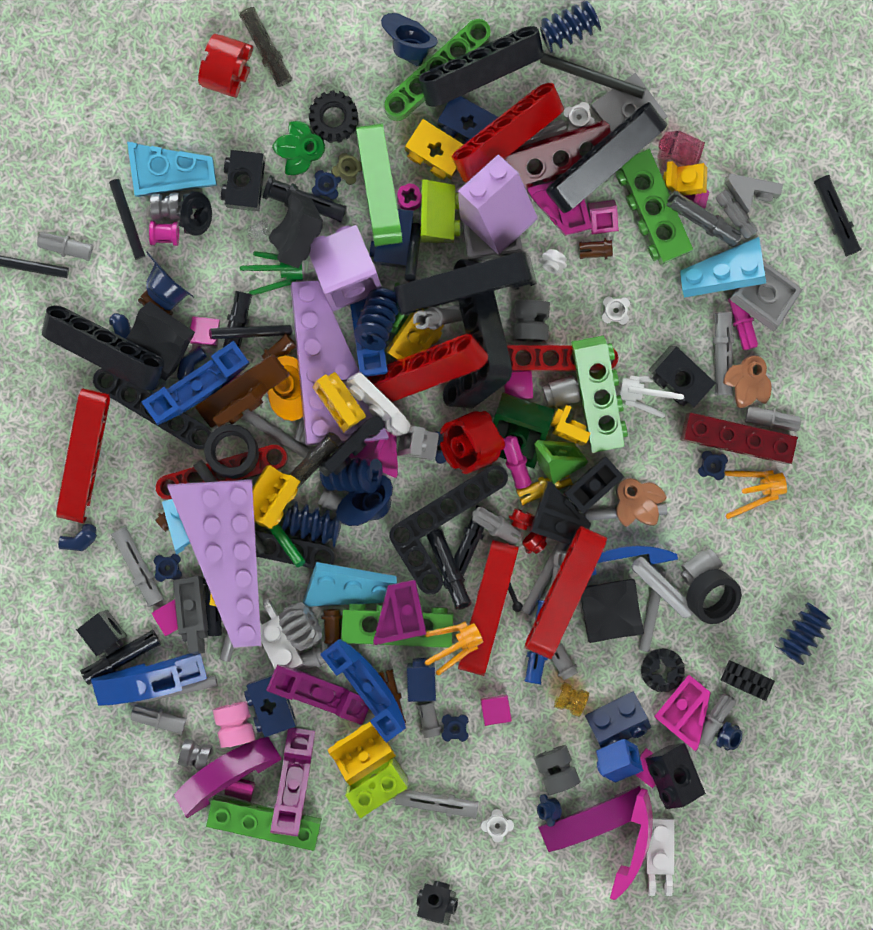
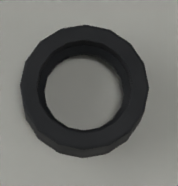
(214, 439)
(706, 583)

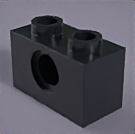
(243, 164)
(696, 383)
(593, 485)
(102, 633)
(675, 776)

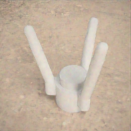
(633, 389)

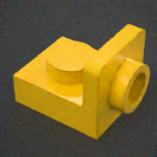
(686, 179)

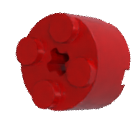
(225, 65)
(471, 441)

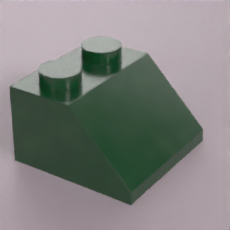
(525, 421)

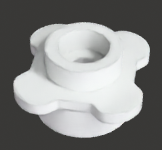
(581, 109)
(553, 261)
(622, 306)
(497, 833)

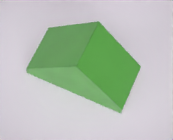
(558, 459)

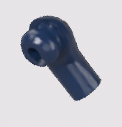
(120, 324)
(189, 361)
(80, 541)

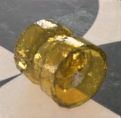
(577, 702)

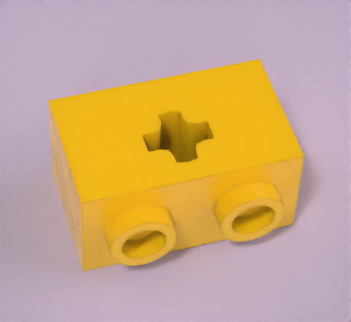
(427, 137)

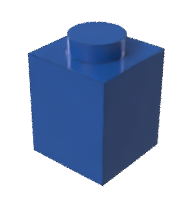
(619, 760)

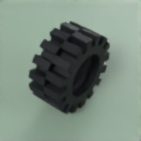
(333, 100)
(747, 680)

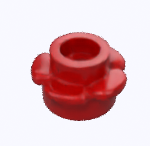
(520, 519)
(534, 542)

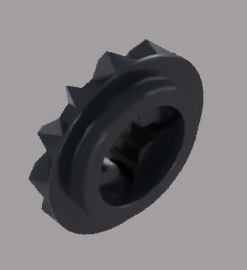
(202, 217)
(651, 664)

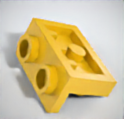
(412, 340)
(338, 401)
(570, 431)

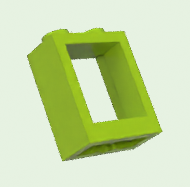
(374, 791)

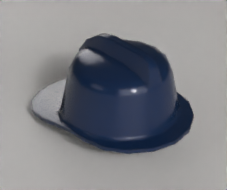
(409, 38)
(163, 288)
(364, 507)

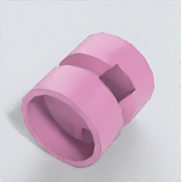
(233, 724)

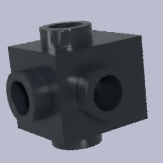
(443, 909)

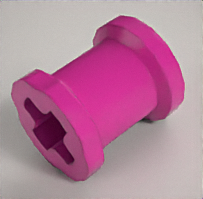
(406, 189)
(163, 233)

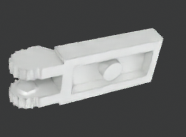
(378, 404)
(275, 641)
(661, 855)

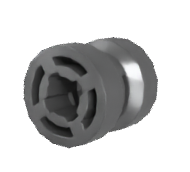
(165, 206)
(194, 754)

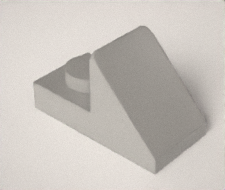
(744, 187)
(418, 444)

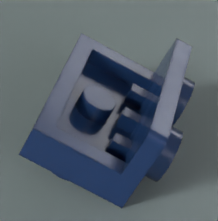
(619, 720)

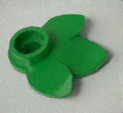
(294, 148)

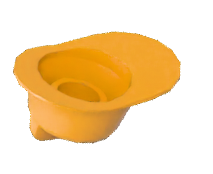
(286, 396)

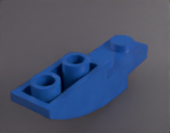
(149, 681)

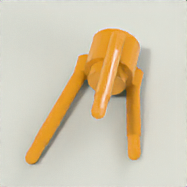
(771, 485)
(467, 639)

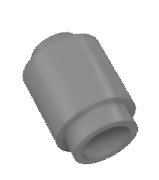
(562, 392)
(700, 563)

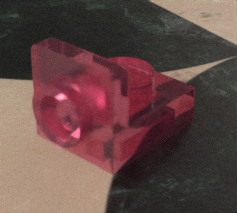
(680, 148)

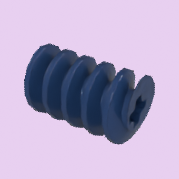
(568, 25)
(377, 319)
(356, 476)
(312, 523)
(804, 633)

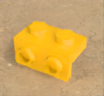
(271, 495)
(360, 753)

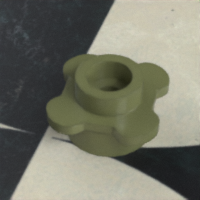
(347, 161)

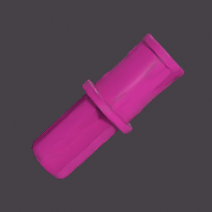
(744, 327)
(516, 462)

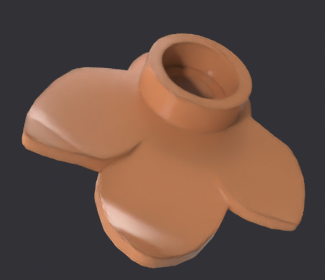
(747, 384)
(641, 505)

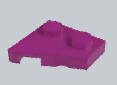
(400, 614)

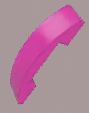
(642, 815)

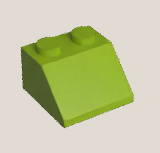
(438, 212)

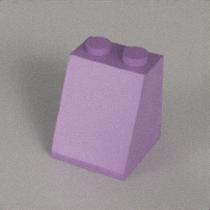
(496, 205)
(343, 267)

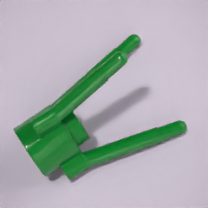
(287, 271)

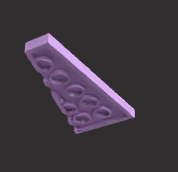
(321, 352)
(223, 539)

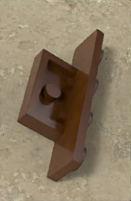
(242, 393)

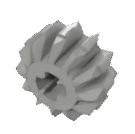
(300, 626)

